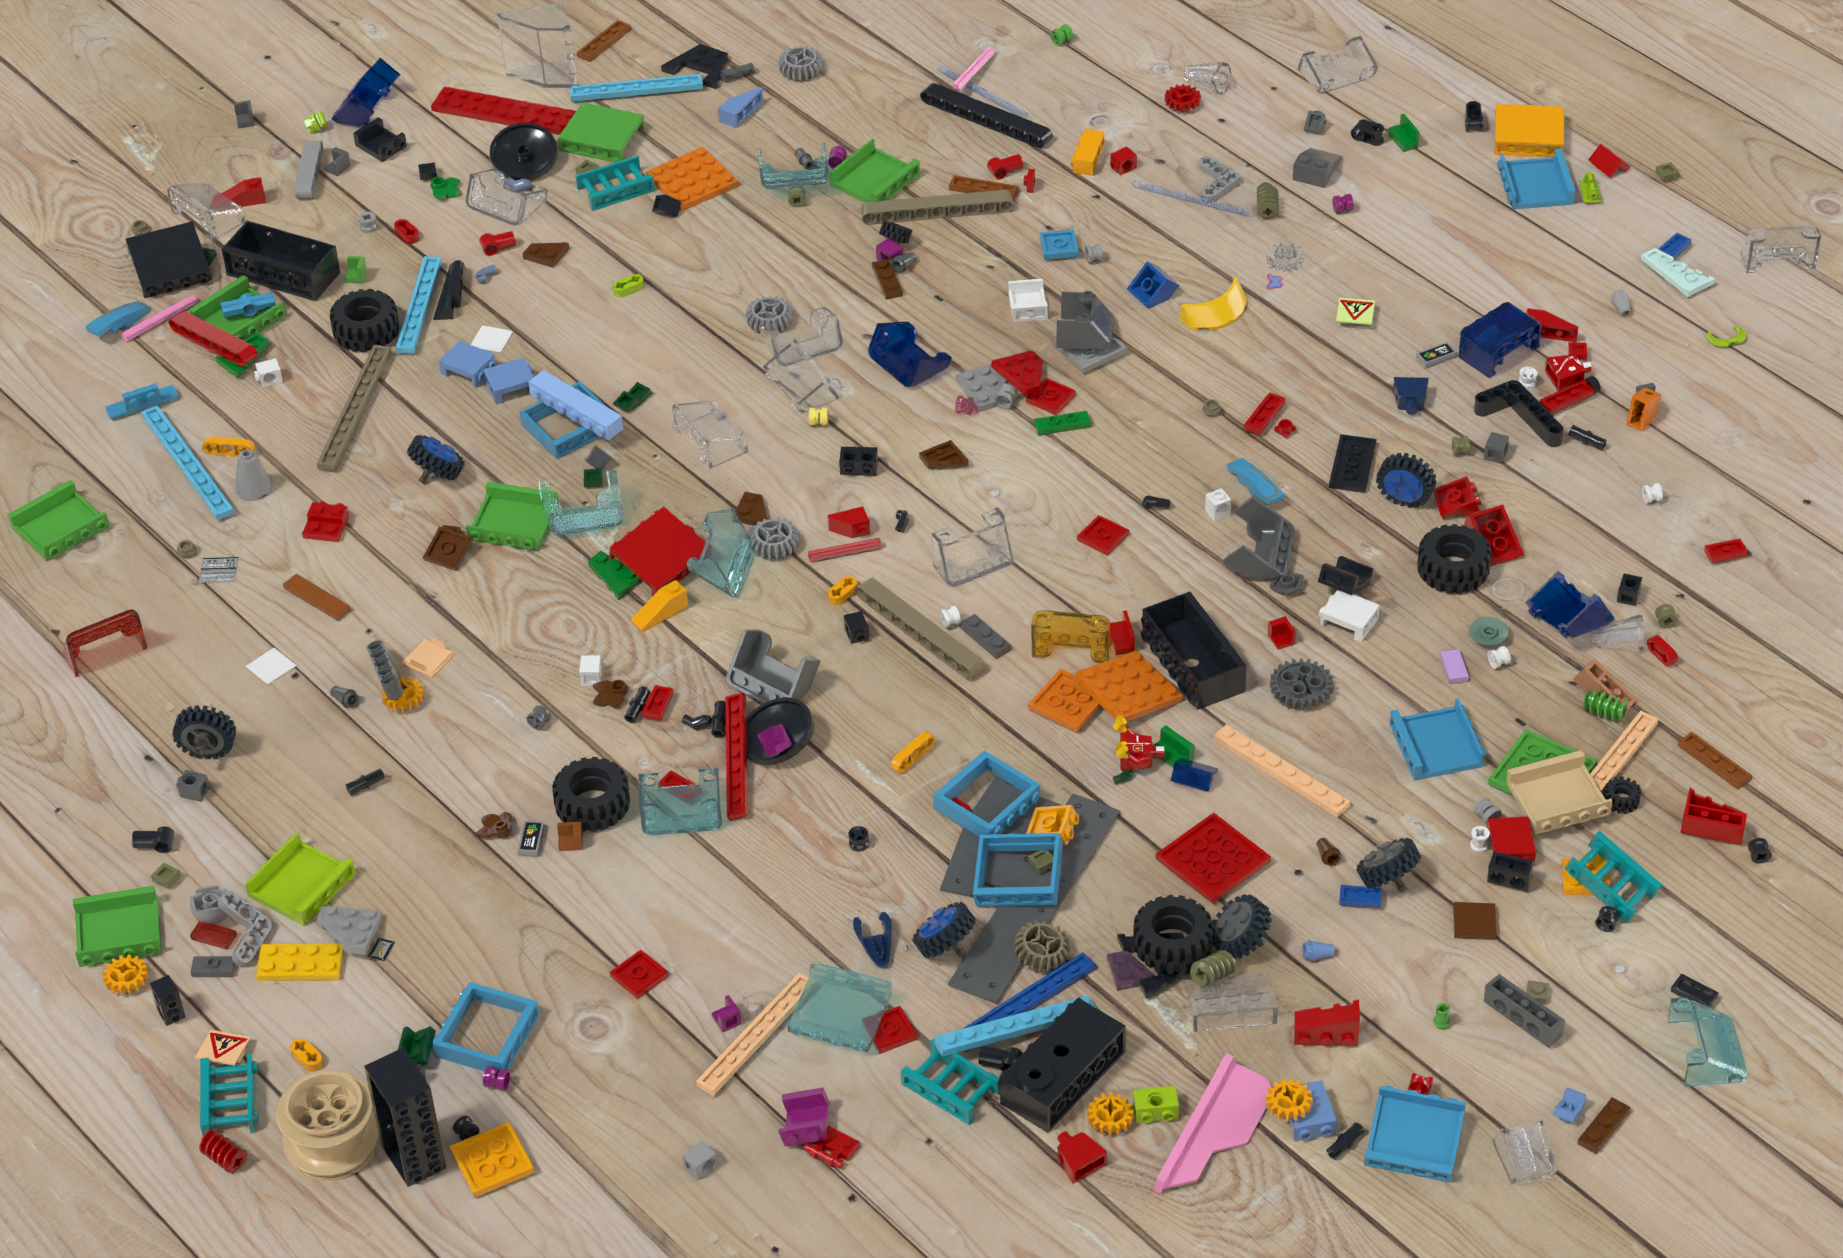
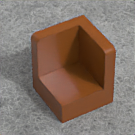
(570, 836)

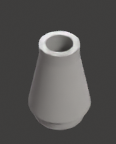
(1621, 302)

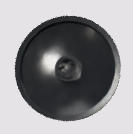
(523, 151)
(795, 719)

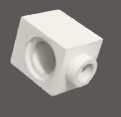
(268, 373)
(1218, 505)
(590, 670)

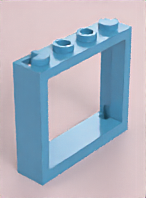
(564, 444)
(985, 761)
(1017, 895)
(479, 1060)

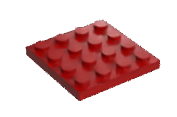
(1213, 858)

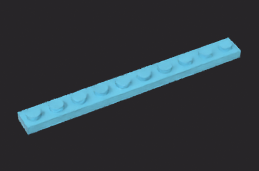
(187, 463)

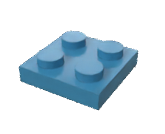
(1059, 244)

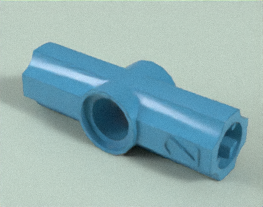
(248, 304)

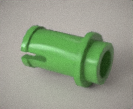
(1442, 1018)

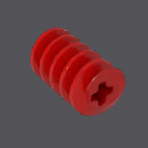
(222, 1151)

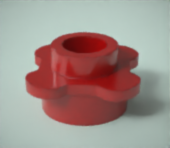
(1285, 427)

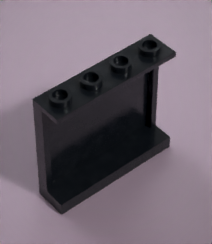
(168, 259)

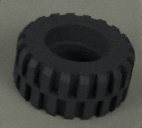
(368, 305)
(1454, 542)
(587, 776)
(1176, 914)

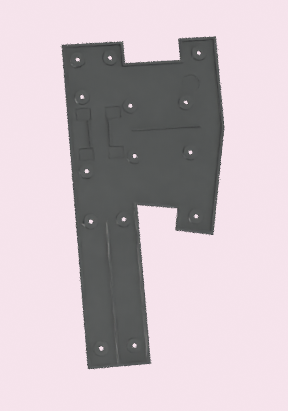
(992, 956)

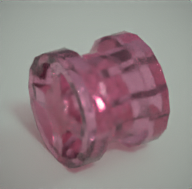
(964, 405)

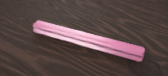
(973, 68)
(159, 318)

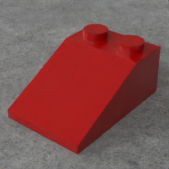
(1498, 531)

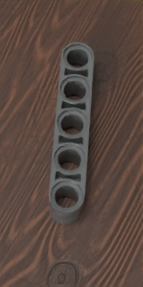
(385, 670)

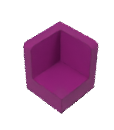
(888, 249)
(774, 740)
(728, 1016)

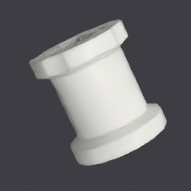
(1479, 842)

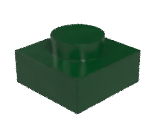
(593, 478)

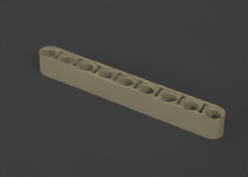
(937, 207)
(920, 628)

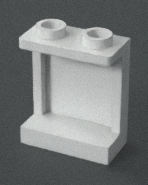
(1027, 300)
(1350, 613)

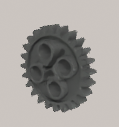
(1301, 684)

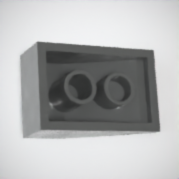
(1315, 167)

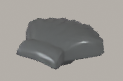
(1287, 584)

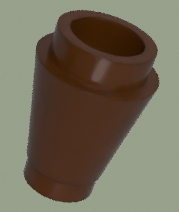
(1328, 852)

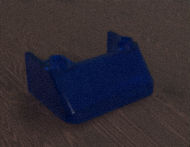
(365, 94)

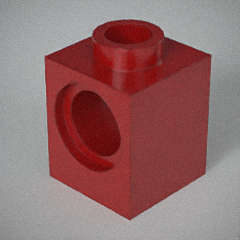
(1123, 160)

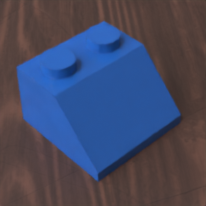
(1152, 285)

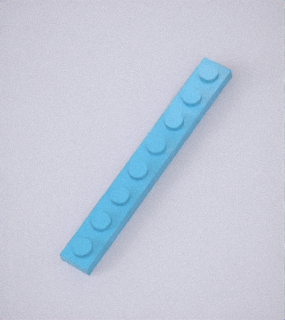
(636, 87)
(418, 305)
(1001, 1028)

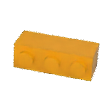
(1088, 152)

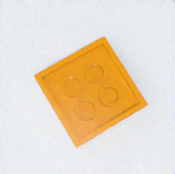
(491, 1159)

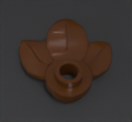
(610, 692)
(496, 825)

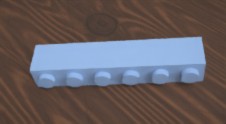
(575, 405)

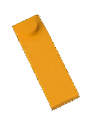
(661, 606)

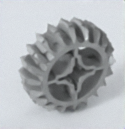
(800, 63)
(769, 310)
(774, 538)

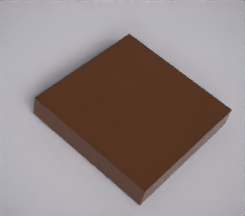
(447, 548)
(1474, 920)

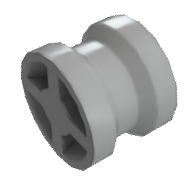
(367, 222)
(1093, 253)

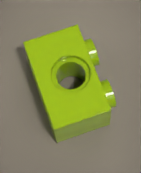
(1155, 1104)

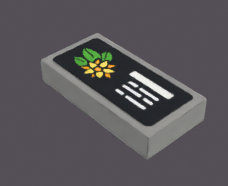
(1436, 355)
(531, 838)

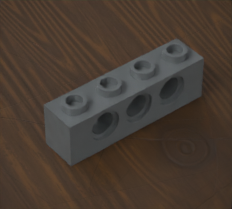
(1524, 1010)

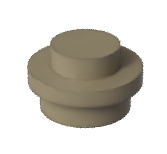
(139, 227)
(1211, 407)
(186, 548)

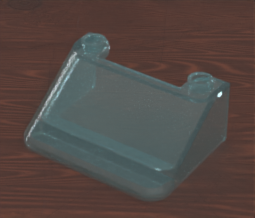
(794, 178)
(725, 554)
(1719, 1053)

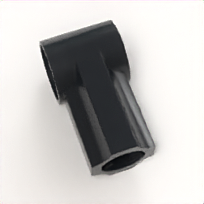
(159, 840)
(998, 1058)

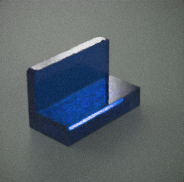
(1193, 774)

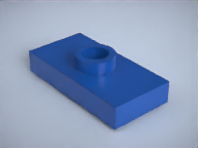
(1675, 245)
(1360, 896)

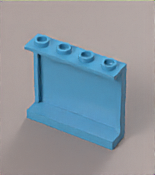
(1537, 181)
(1437, 741)
(1415, 1133)

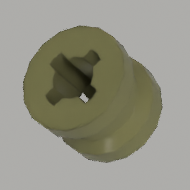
(796, 196)
(1460, 445)
(1666, 616)

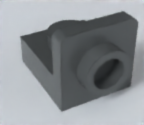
(1315, 122)

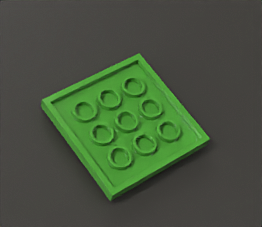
(1527, 750)

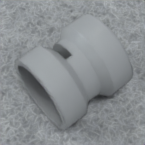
(1006, 396)
(1486, 810)

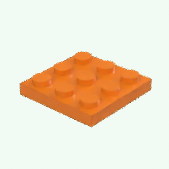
(1064, 702)

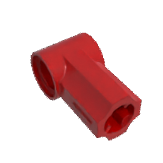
(1000, 168)
(493, 243)

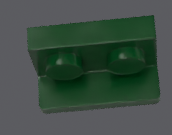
(417, 1044)

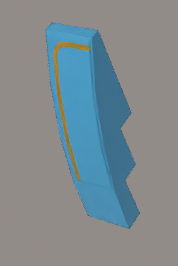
(118, 317)
(1257, 482)

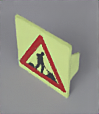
(1355, 311)

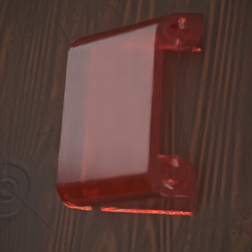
(126, 622)

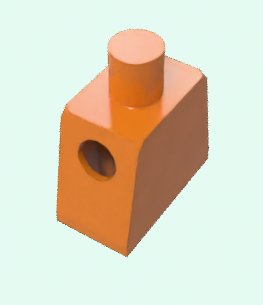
(1645, 403)

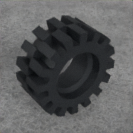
(895, 232)
(1625, 787)

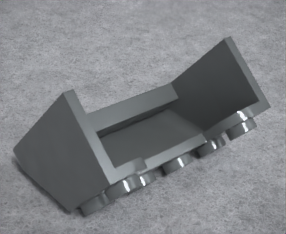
(764, 676)

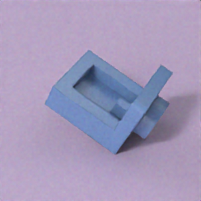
(1570, 1106)

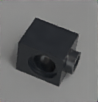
(1629, 589)
(856, 627)

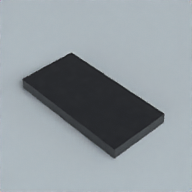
(1352, 463)

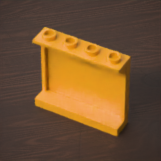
(1528, 130)

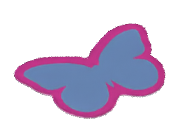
(1275, 281)

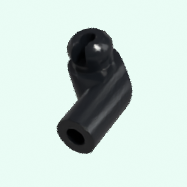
(1149, 501)
(903, 518)

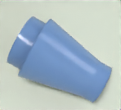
(1316, 950)

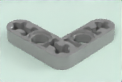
(1227, 178)
(251, 923)

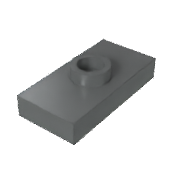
(212, 966)

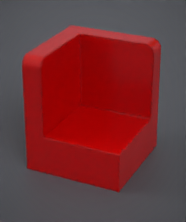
(1281, 633)

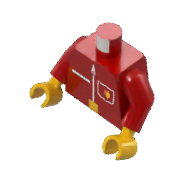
(1134, 749)

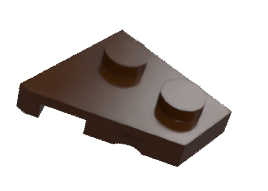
(546, 253)
(943, 456)
(751, 509)

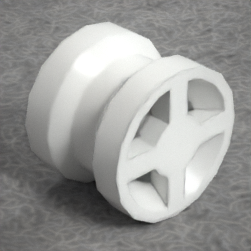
(1528, 377)
(1652, 493)
(950, 616)
(1499, 657)

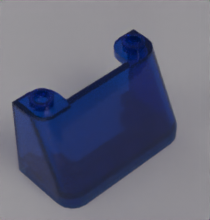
(896, 352)
(1568, 608)

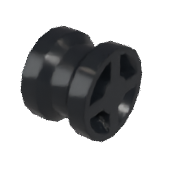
(858, 838)
(1759, 850)
(1607, 919)
(465, 1128)

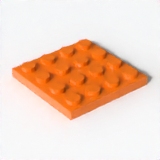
(693, 178)
(1128, 686)

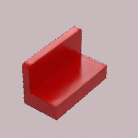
(1607, 161)
(1123, 635)

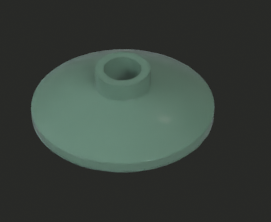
(1489, 631)

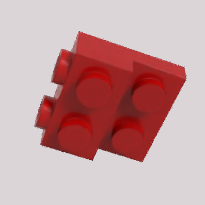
(1457, 498)
(326, 521)

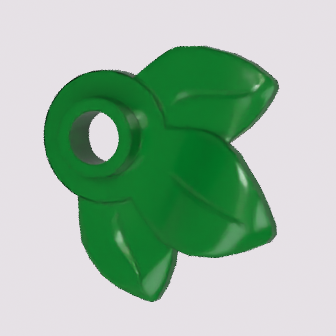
(445, 187)

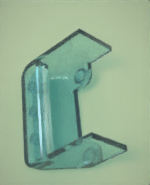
(604, 515)

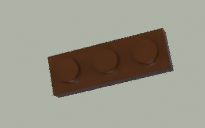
(887, 279)
(1604, 1125)

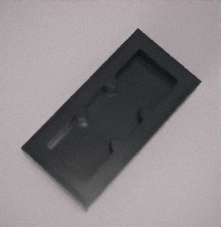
(1693, 990)

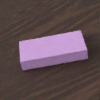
(1454, 666)

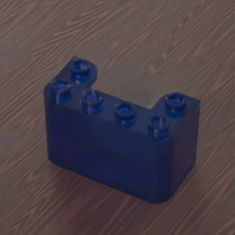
(1496, 335)

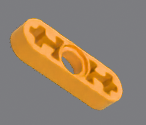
(216, 446)
(913, 752)

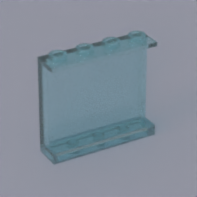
(840, 1007)

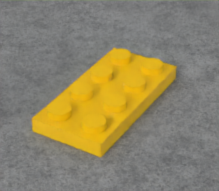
(300, 962)

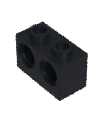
(858, 461)
(1510, 871)
(167, 1000)

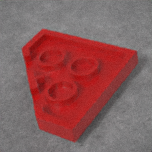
(1021, 370)

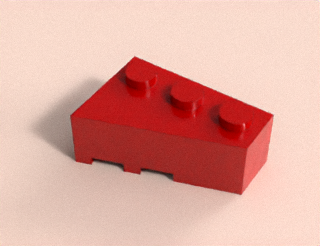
(1711, 820)
(1328, 1026)

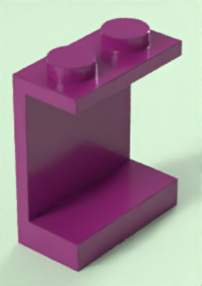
(805, 1117)

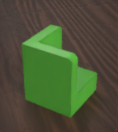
(357, 270)

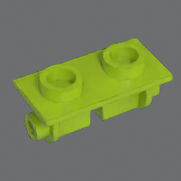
(1590, 189)

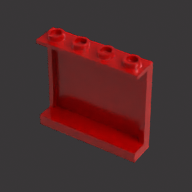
(658, 549)

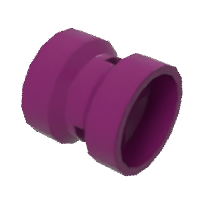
(837, 156)
(1342, 203)
(496, 1078)

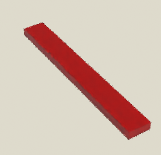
(736, 757)

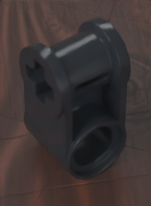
(1473, 116)
(1367, 131)

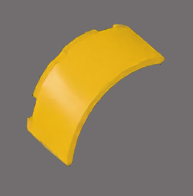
(1217, 312)

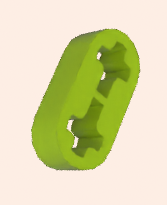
(628, 285)

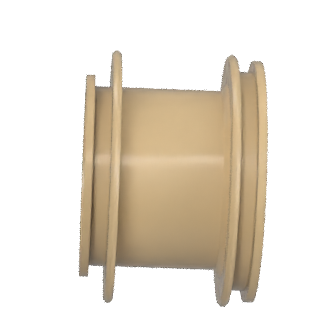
(328, 1125)

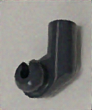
(698, 722)

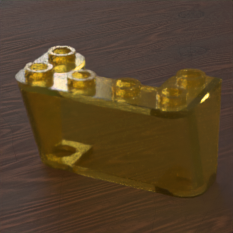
(1071, 630)

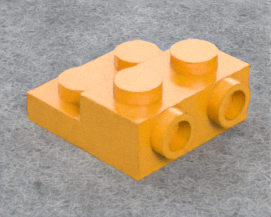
(1054, 820)
(1572, 886)

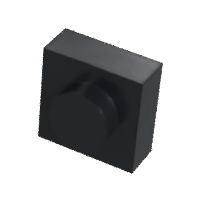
(427, 171)

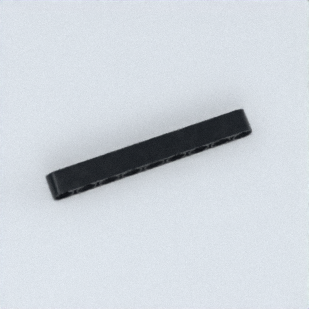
(986, 115)

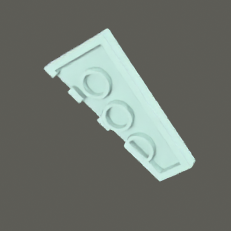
(1677, 273)

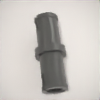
(737, 71)
(805, 159)

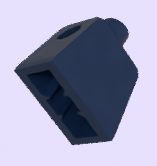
(1410, 393)

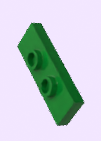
(1062, 422)

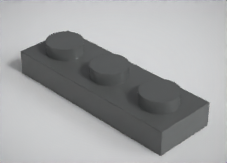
(985, 636)

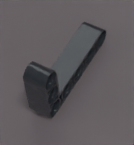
(1517, 397)

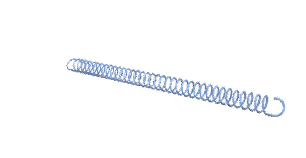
(1000, 104)
(1194, 198)

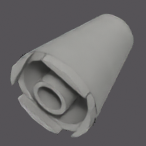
(251, 477)

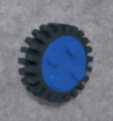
(435, 458)
(1406, 480)
(944, 930)

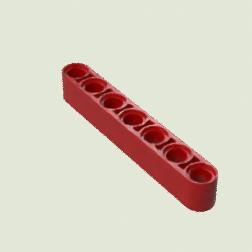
(213, 338)

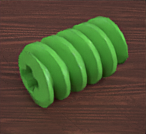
(1605, 706)

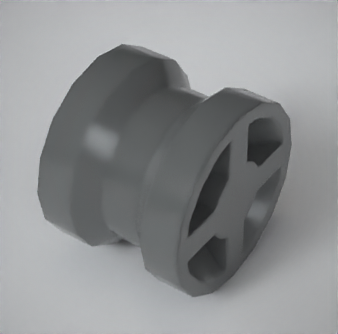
(538, 717)

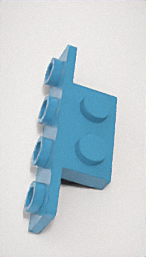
(141, 399)

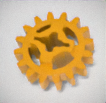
(412, 695)
(125, 974)
(1289, 1099)
(1121, 1113)

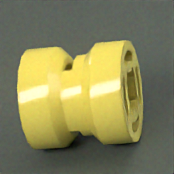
(814, 416)

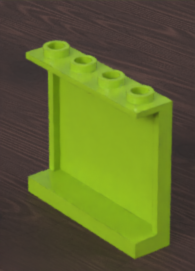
(299, 880)

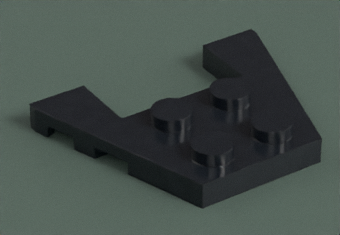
(701, 59)
(1154, 984)

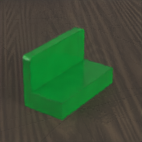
(1405, 134)
(1174, 746)

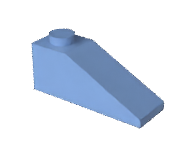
(738, 108)

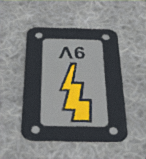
(381, 949)

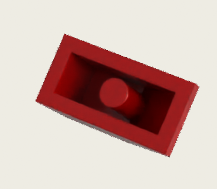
(850, 523)

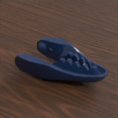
(879, 945)

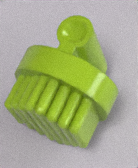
(315, 122)

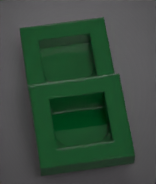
(630, 400)

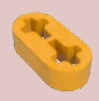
(840, 589)
(303, 1057)

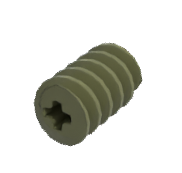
(1267, 200)
(1213, 968)

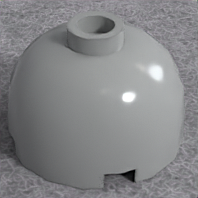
(205, 905)

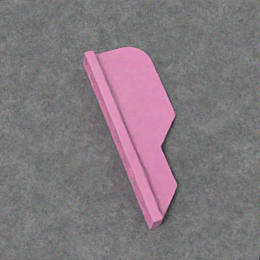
(1219, 1122)

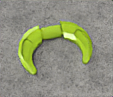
(1739, 338)

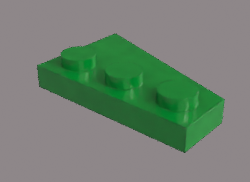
(258, 341)
(614, 574)

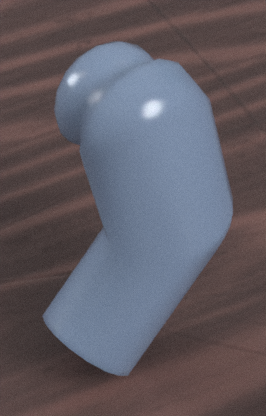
(518, 185)
(486, 271)

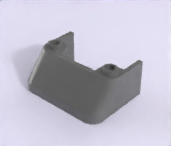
(1092, 322)
(1273, 544)

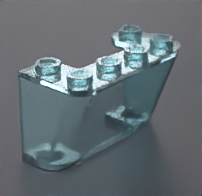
(680, 807)

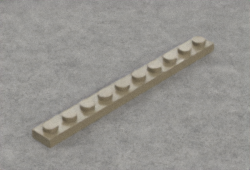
(354, 408)

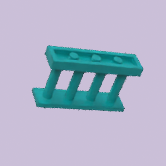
(618, 193)
(1623, 863)
(209, 1088)
(948, 1099)

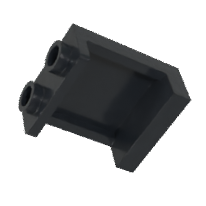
(379, 141)
(1346, 576)

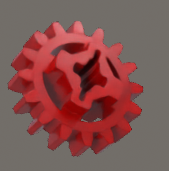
(1182, 98)

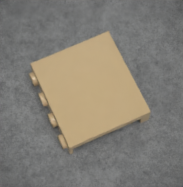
(1557, 792)

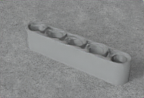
(308, 169)

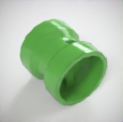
(1062, 34)

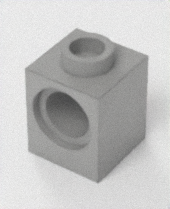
(700, 1160)

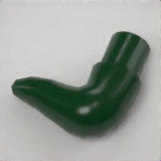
(1123, 777)

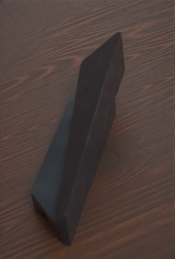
(451, 292)

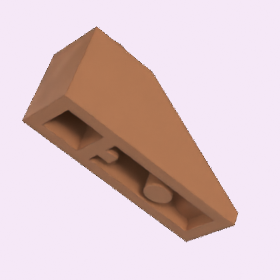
(1595, 676)

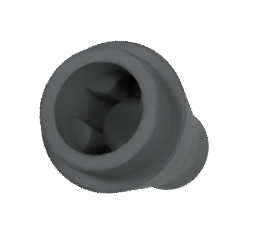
(902, 262)
(344, 696)

